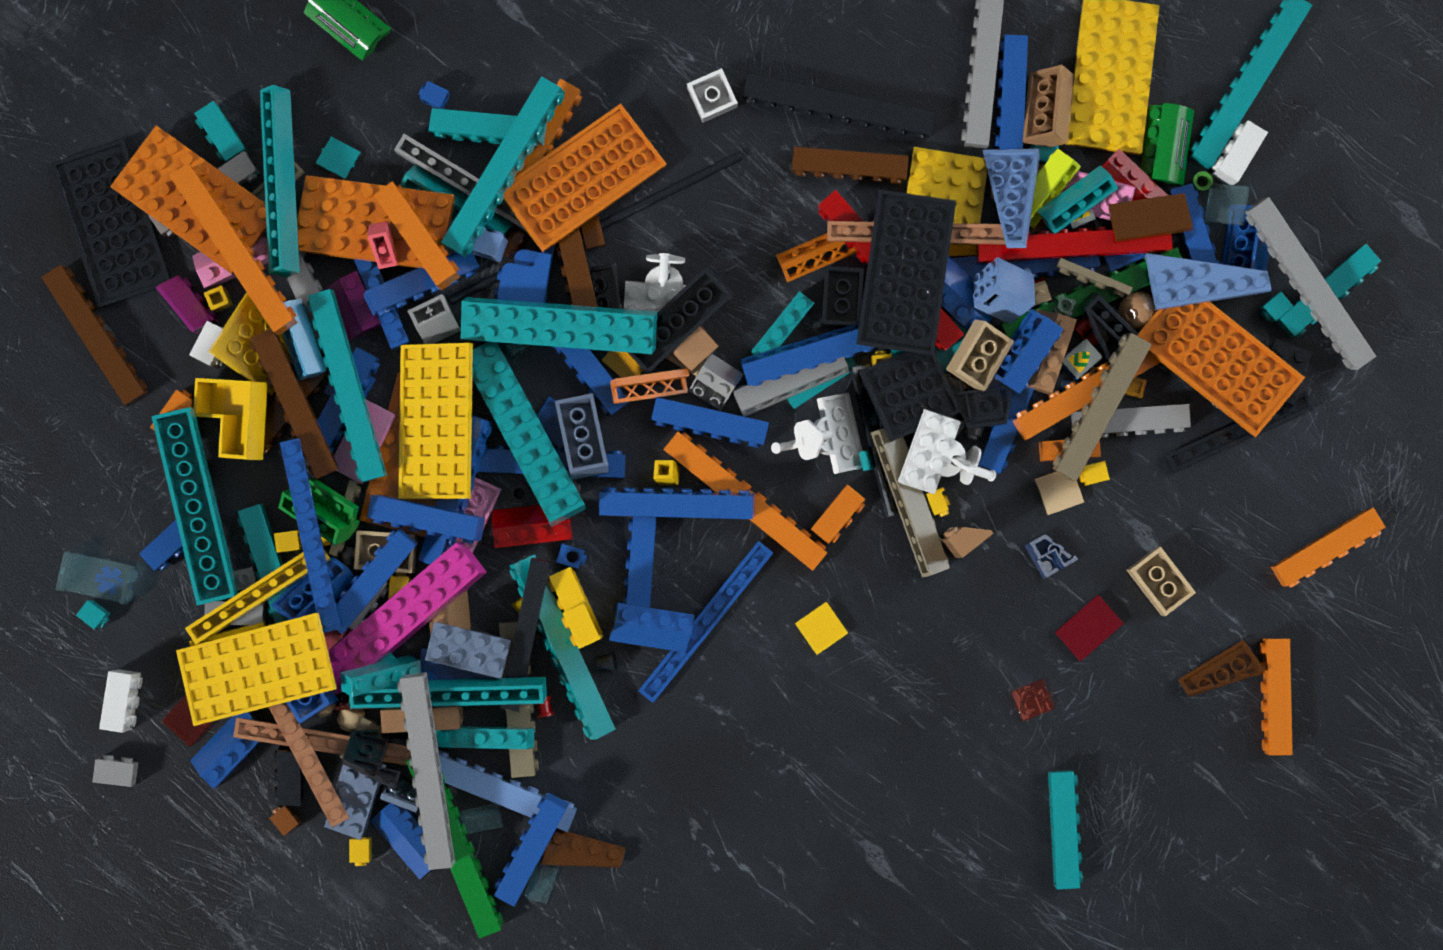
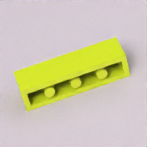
(1052, 181)

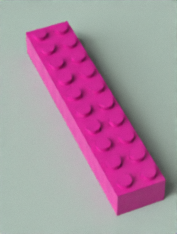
(407, 611)

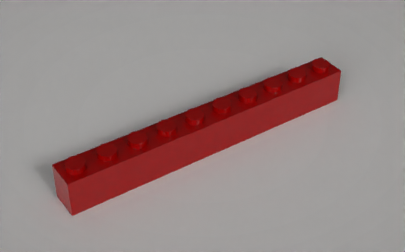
(837, 209)
(1073, 245)

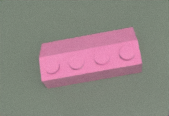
(214, 275)

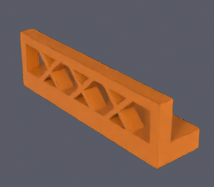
(811, 249)
(646, 379)

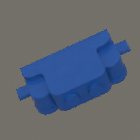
(526, 278)

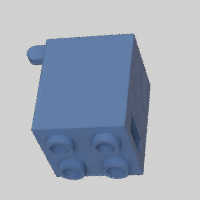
(1004, 290)

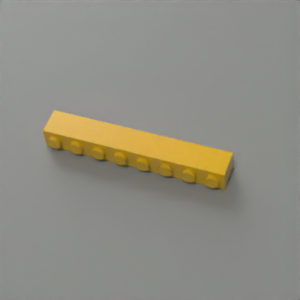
(249, 599)

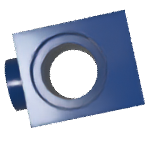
(434, 95)
(562, 557)

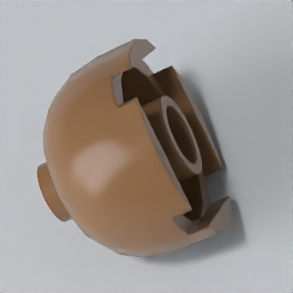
(1137, 309)

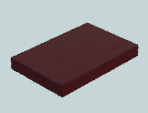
(1088, 627)

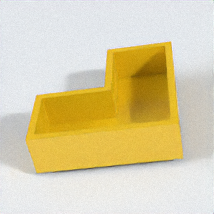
(241, 412)
(578, 612)

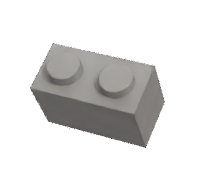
(114, 771)

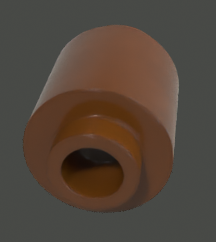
(515, 243)

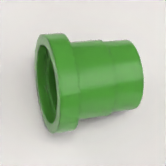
(1207, 178)

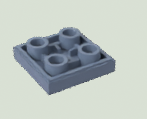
(403, 795)

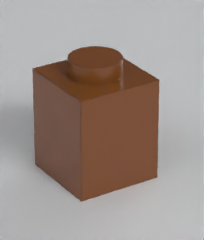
(285, 819)

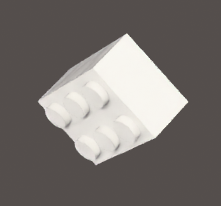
(1238, 153)
(120, 700)

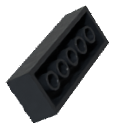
(684, 315)

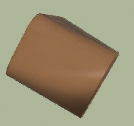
(695, 348)

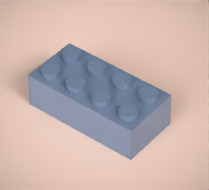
(581, 436)
(468, 650)
(358, 798)

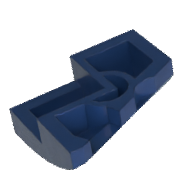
(1048, 556)

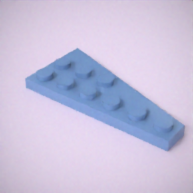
(1013, 186)
(1189, 282)

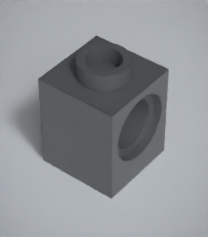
(245, 578)

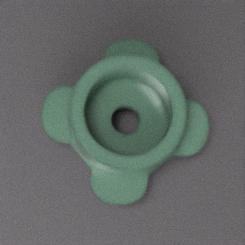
(1069, 303)

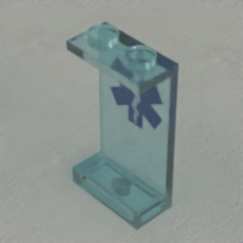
(96, 577)

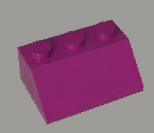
(187, 303)
(353, 306)

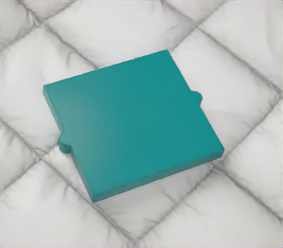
(338, 158)

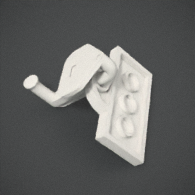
(657, 288)
(831, 435)
(935, 450)

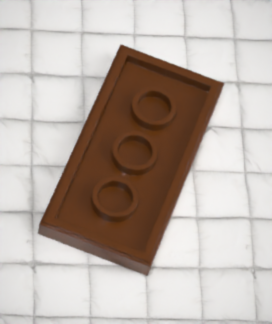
(1150, 217)

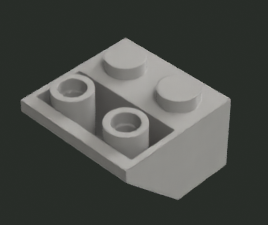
(434, 320)
(715, 382)

